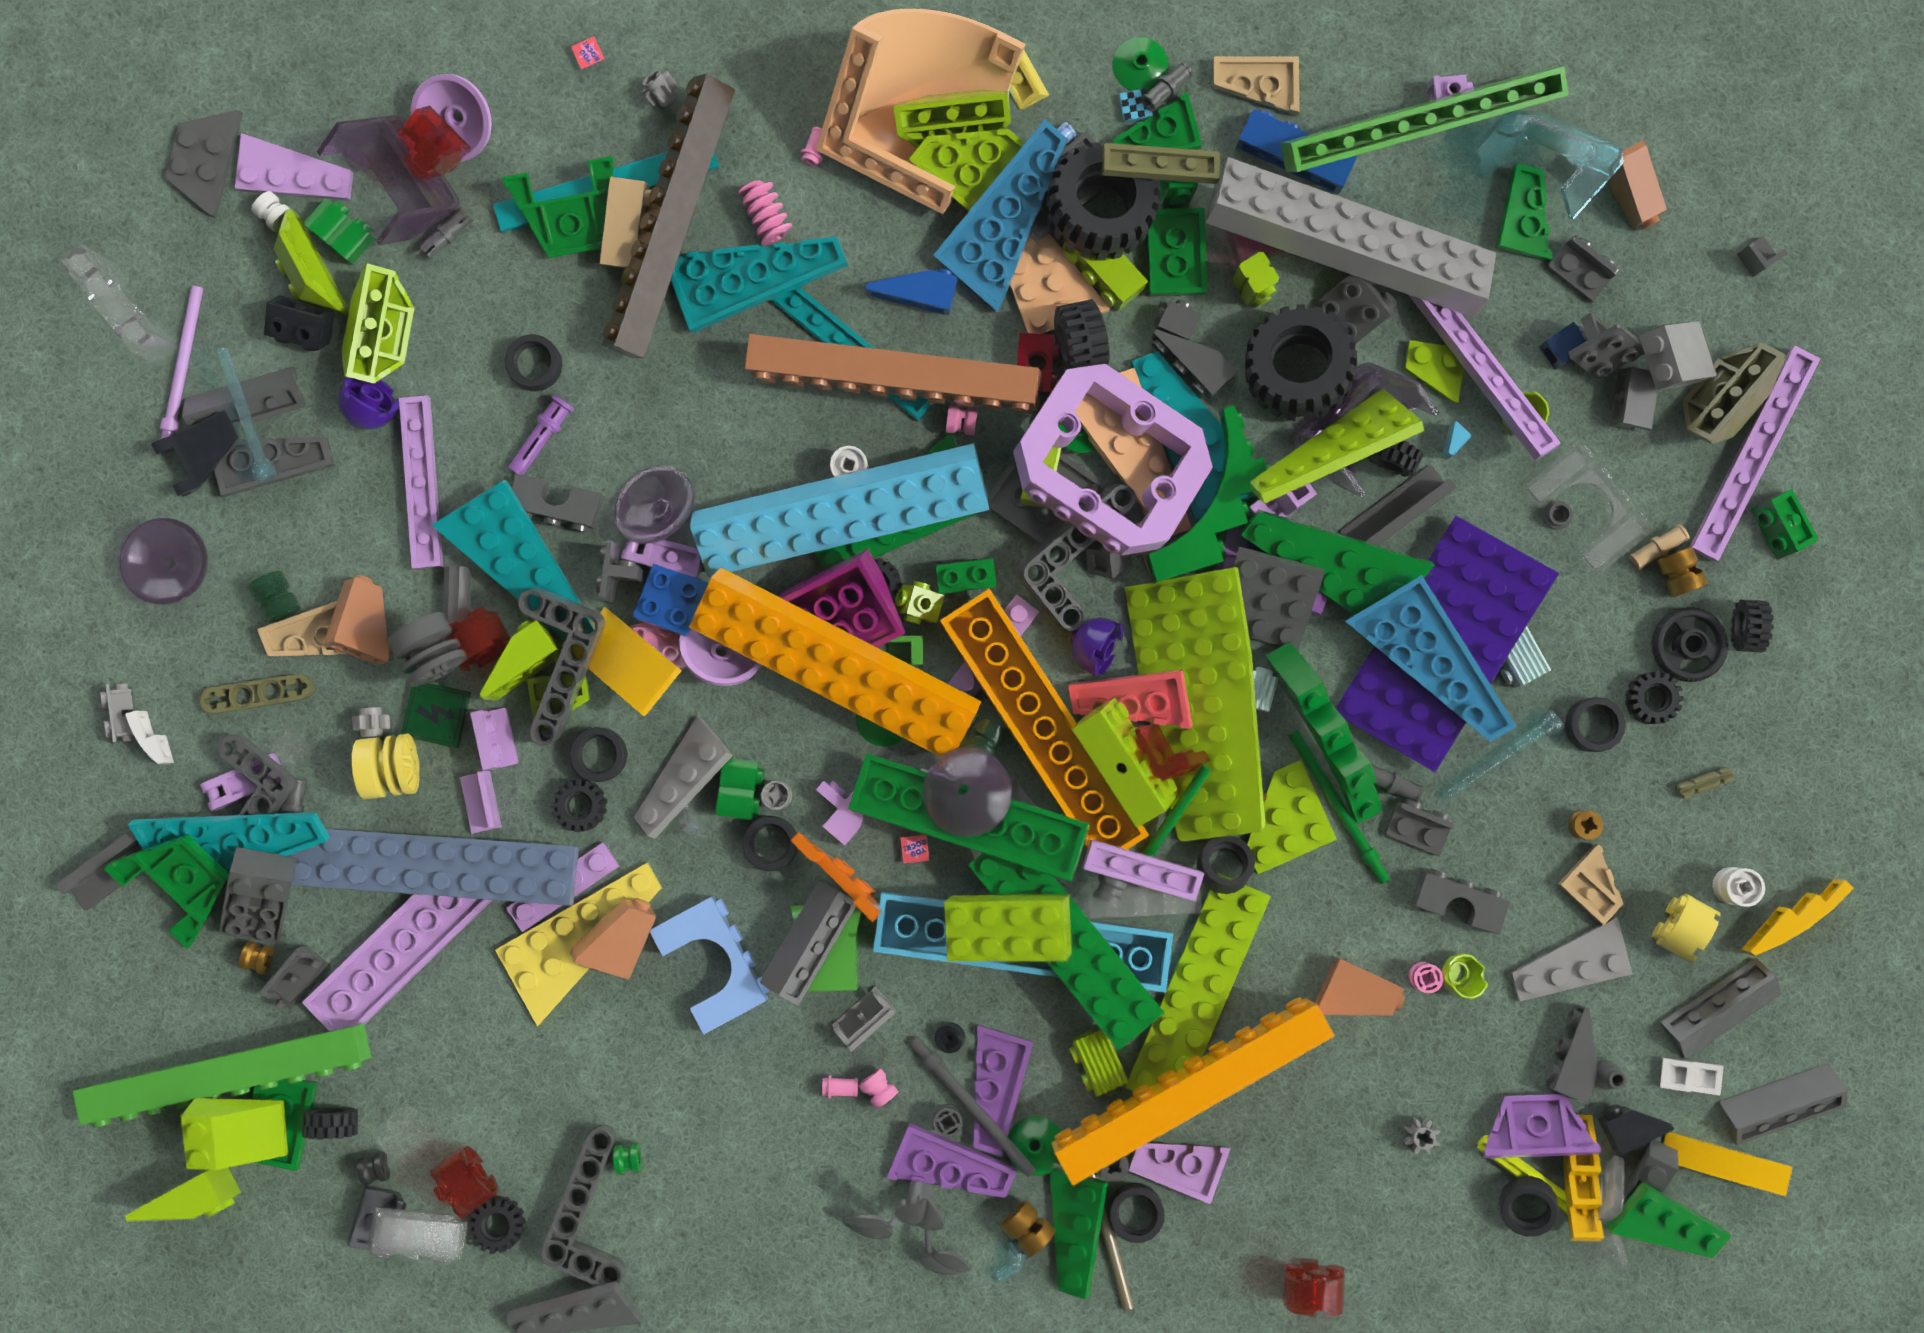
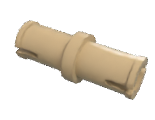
(1659, 547)

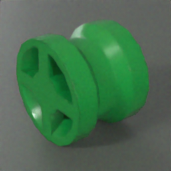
(627, 1158)

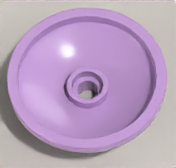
(452, 94)
(702, 661)

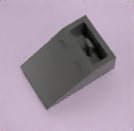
(257, 895)

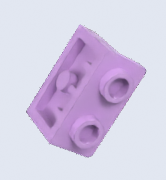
(494, 738)

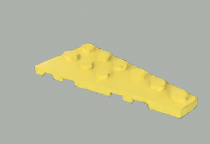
(541, 957)

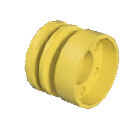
(385, 766)

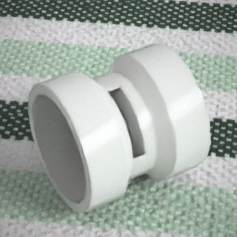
(269, 208)

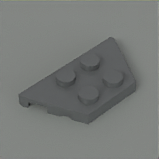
(203, 158)

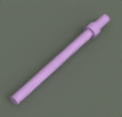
(169, 424)

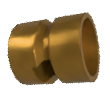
(1682, 572)
(1025, 1219)

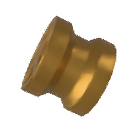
(1578, 824)
(256, 957)

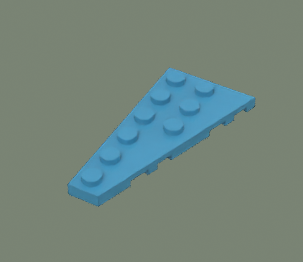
(996, 229)
(1425, 644)

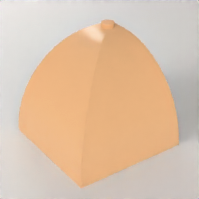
(897, 60)

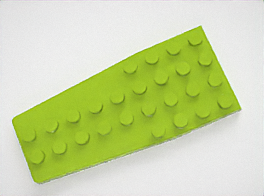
(1203, 629)

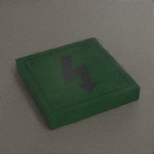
(436, 714)

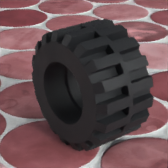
(1081, 335)

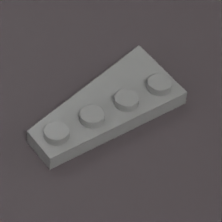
(686, 773)
(1577, 963)

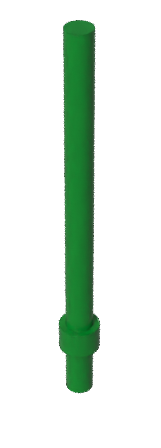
(1368, 855)

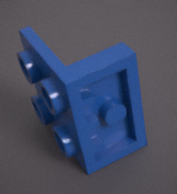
(669, 600)

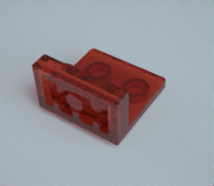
(1163, 760)

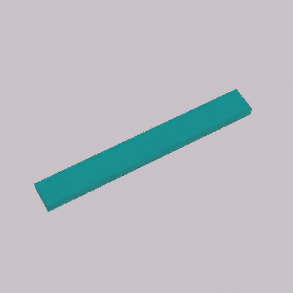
(646, 170)
(830, 329)

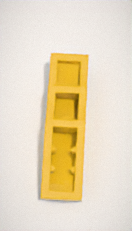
(1788, 923)
(1730, 1164)
(1583, 1191)

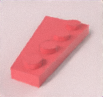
(1147, 697)

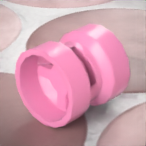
(954, 420)
(1420, 975)
(877, 1087)

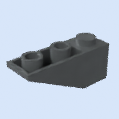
(1209, 367)
(1578, 1071)
(1654, 1166)

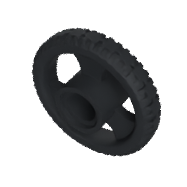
(1684, 620)

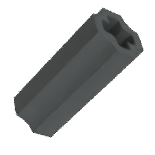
(456, 593)

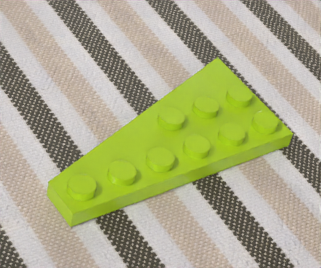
(1356, 435)

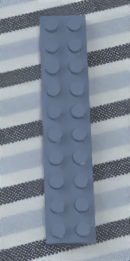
(440, 867)

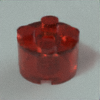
(481, 637)
(463, 1181)
(1314, 1288)

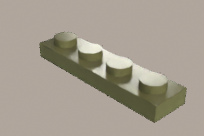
(1160, 163)

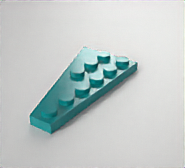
(739, 278)
(1166, 385)
(508, 547)
(221, 835)

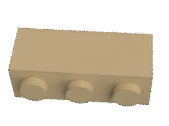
(624, 210)

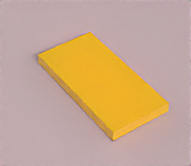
(630, 664)

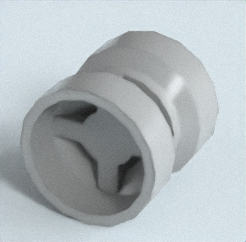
(773, 792)

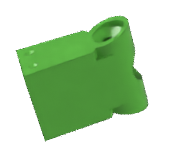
(841, 965)

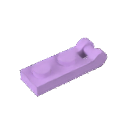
(666, 554)
(234, 784)

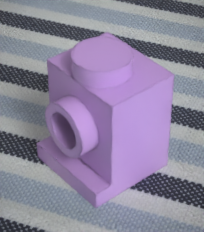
(1440, 86)

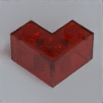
(432, 144)

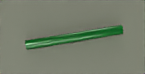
(1177, 811)

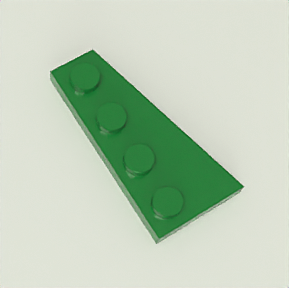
(1667, 1223)
(1077, 1226)

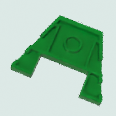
(568, 222)
(184, 874)

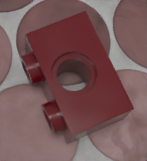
(1040, 347)

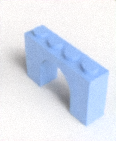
(709, 922)

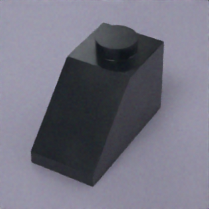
(1630, 1129)

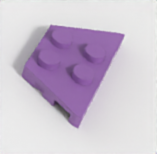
(1538, 1128)

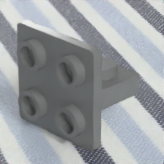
(1605, 347)
(616, 571)

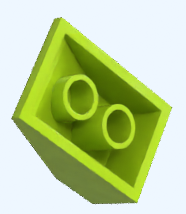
(524, 656)
(232, 1132)
(203, 1194)

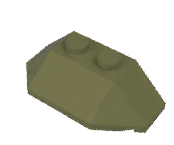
(1727, 401)

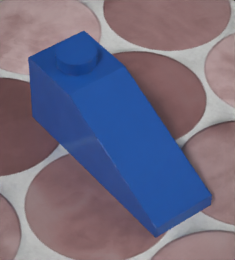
(922, 290)

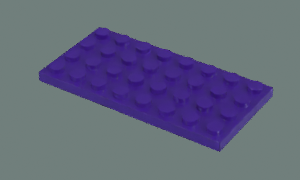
(1490, 599)

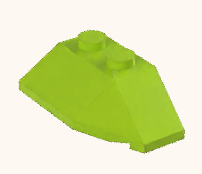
(952, 114)
(305, 267)
(376, 326)

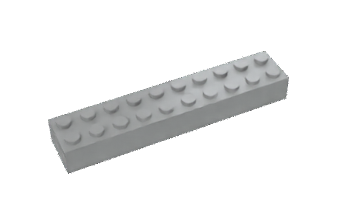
(1351, 237)

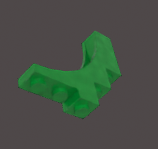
(1226, 512)
(1329, 730)

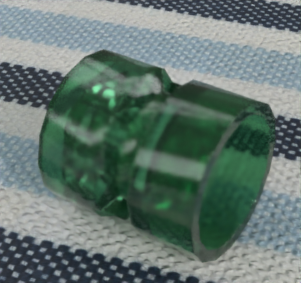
(273, 595)
(986, 736)

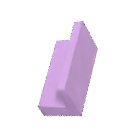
(480, 802)

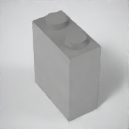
(1677, 355)

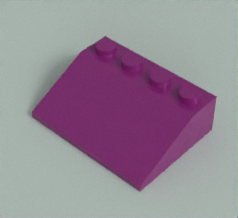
(851, 598)

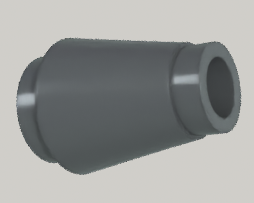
(1605, 1078)

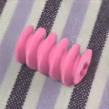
(764, 212)

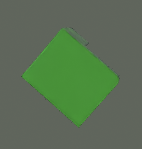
(908, 649)

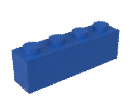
(1263, 139)

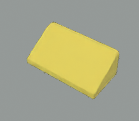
(1026, 84)

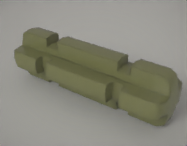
(1704, 782)

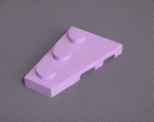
(1181, 1167)

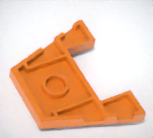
(842, 874)

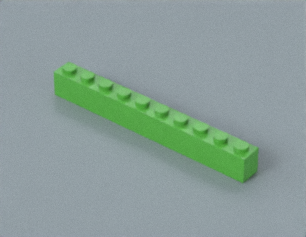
(1424, 119)
(222, 1074)

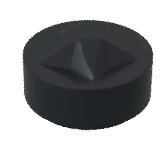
(950, 1037)

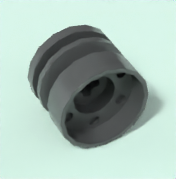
(428, 652)

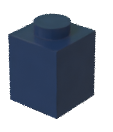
(1559, 345)

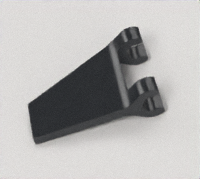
(199, 449)

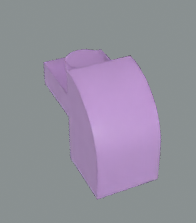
(1286, 503)
(843, 822)

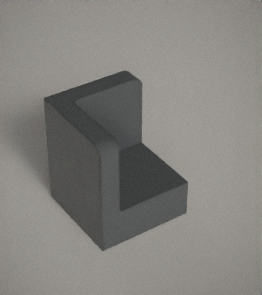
(1759, 256)
(1105, 563)

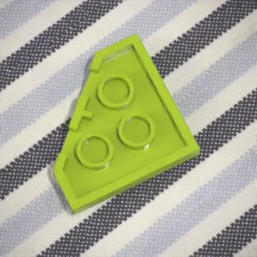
(968, 160)
(1292, 820)

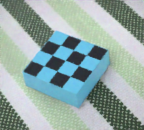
(1132, 106)

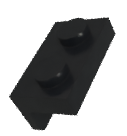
(371, 1198)

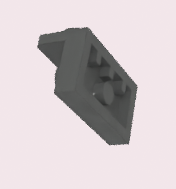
(1583, 268)
(1418, 827)

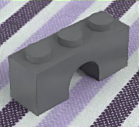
(580, 509)
(1485, 909)

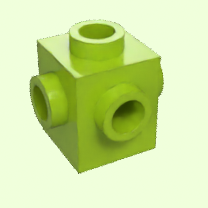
(918, 603)

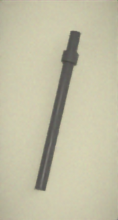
(933, 1063)

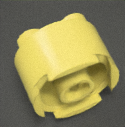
(1687, 927)

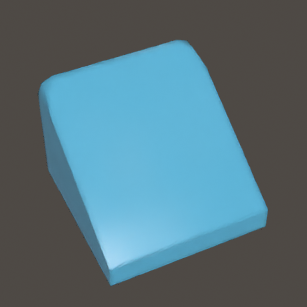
(1456, 438)

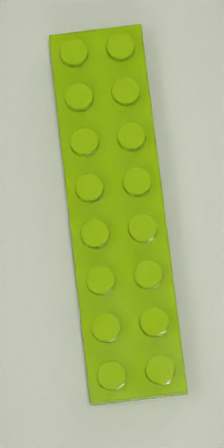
(1200, 983)

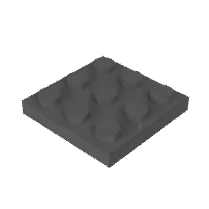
(1031, 520)
(1276, 595)

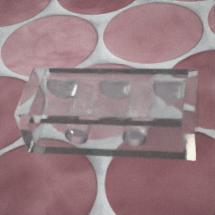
(417, 1234)

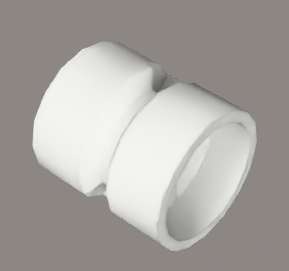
(847, 461)
(1738, 886)

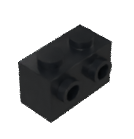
(298, 323)

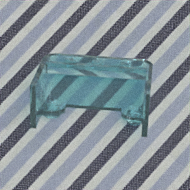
(1589, 153)

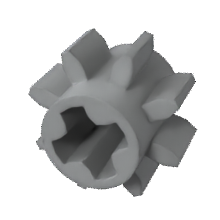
(660, 88)
(371, 722)
(1421, 1128)

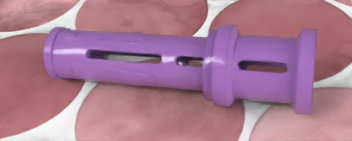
(520, 464)

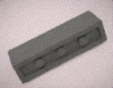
(264, 395)
(1400, 507)
(90, 881)
(808, 943)
(1722, 1007)
(1784, 1103)

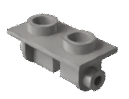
(116, 702)

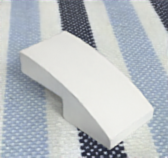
(154, 745)
(1691, 1076)

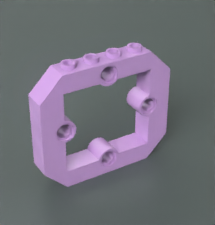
(1160, 422)

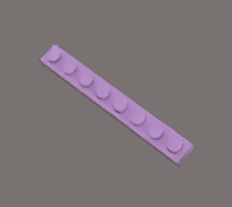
(1490, 378)
(1754, 454)

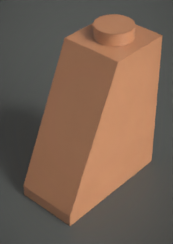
(1638, 188)
(359, 622)
(616, 939)
(1357, 992)

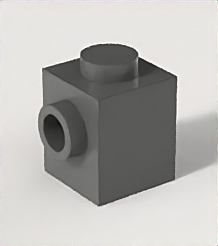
(1177, 319)

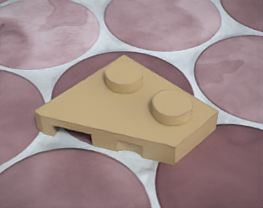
(1593, 886)

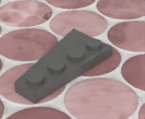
(290, 456)

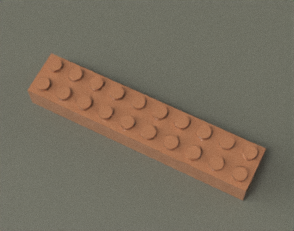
(894, 373)

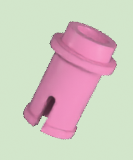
(810, 154)
(839, 1087)

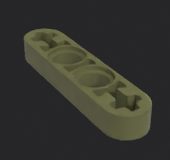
(257, 691)

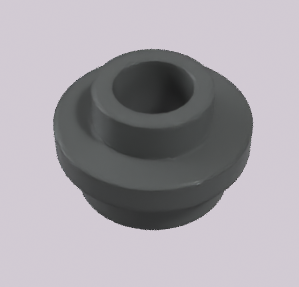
(1566, 511)

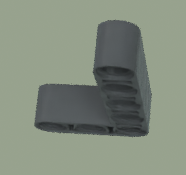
(1068, 550)
(566, 662)
(578, 1211)

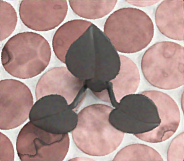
(917, 1211)

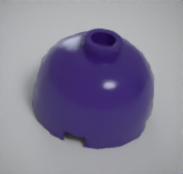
(366, 403)
(1095, 643)

